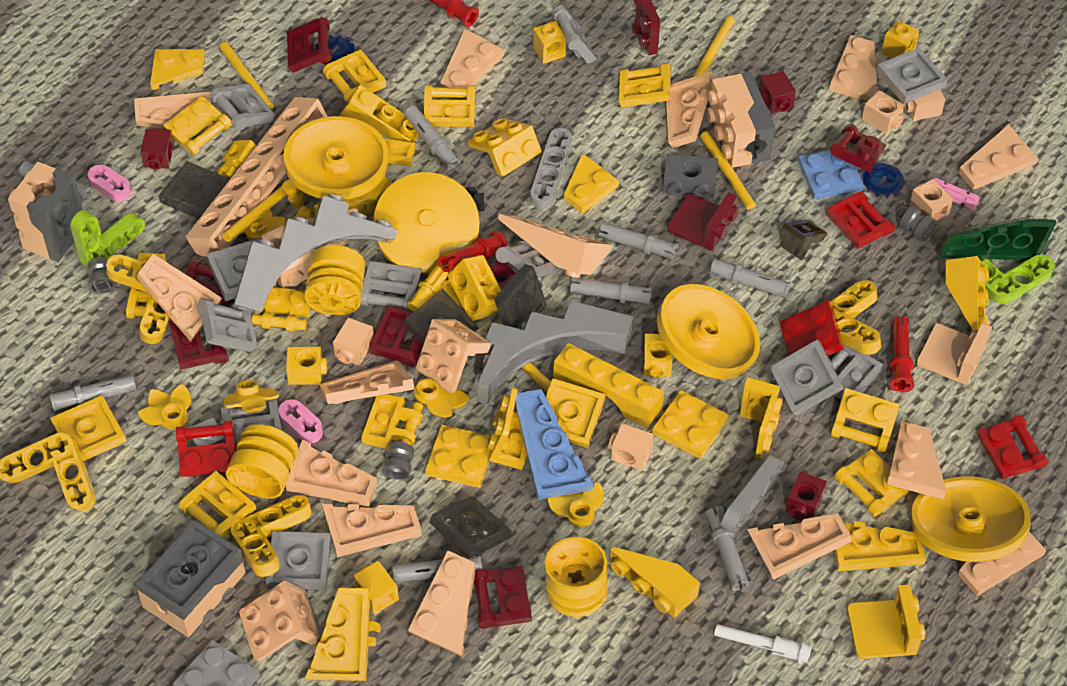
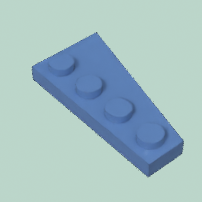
(550, 456)

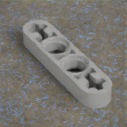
(551, 168)
(752, 494)

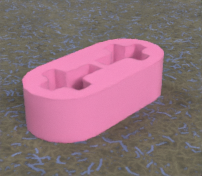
(111, 179)
(296, 425)

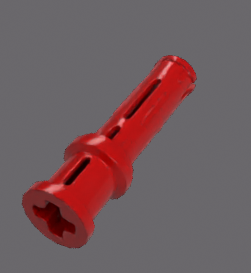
(459, 10)
(479, 247)
(901, 363)

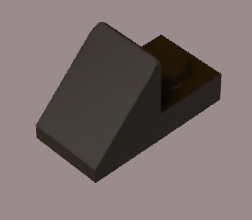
(799, 236)

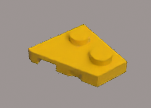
(176, 65)
(588, 184)

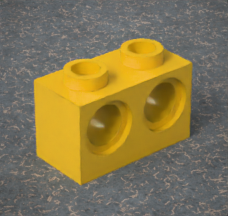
(475, 287)

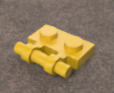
(284, 302)
(384, 418)

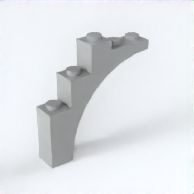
(330, 225)
(545, 335)

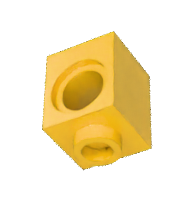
(899, 40)
(549, 42)
(655, 348)
(305, 356)
(382, 587)

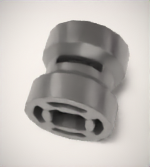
(917, 223)
(98, 279)
(398, 458)

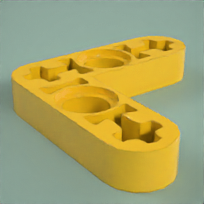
(123, 278)
(861, 296)
(60, 461)
(287, 514)

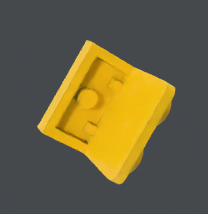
(507, 143)
(762, 404)
(507, 441)
(887, 626)

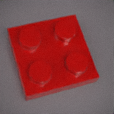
(812, 325)

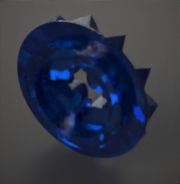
(344, 44)
(893, 176)

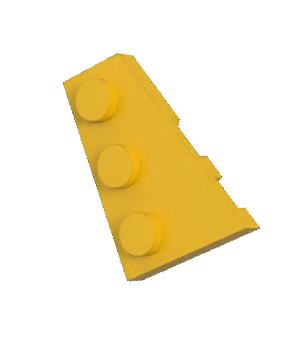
(878, 548)
(344, 643)

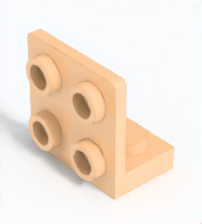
(447, 350)
(954, 352)
(278, 619)

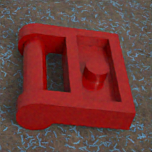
(855, 224)
(1005, 453)
(206, 458)

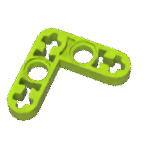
(100, 244)
(1001, 281)

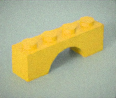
(633, 396)

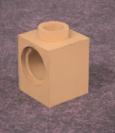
(883, 112)
(931, 200)
(353, 342)
(631, 446)

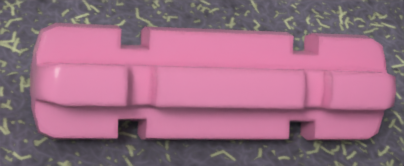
(959, 195)

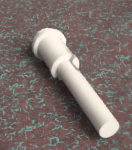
(778, 646)

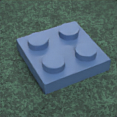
(829, 175)

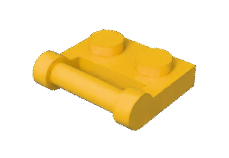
(359, 70)
(645, 85)
(450, 112)
(192, 121)
(868, 411)
(875, 475)
(222, 498)

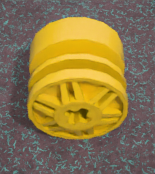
(335, 280)
(262, 461)
(576, 576)

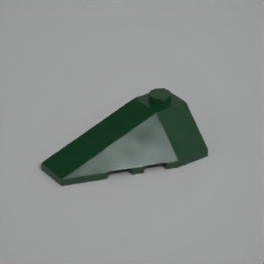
(1002, 240)

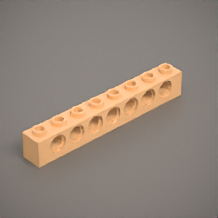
(253, 179)

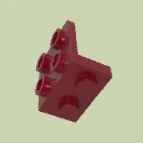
(704, 221)

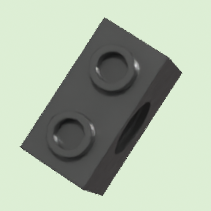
(690, 175)

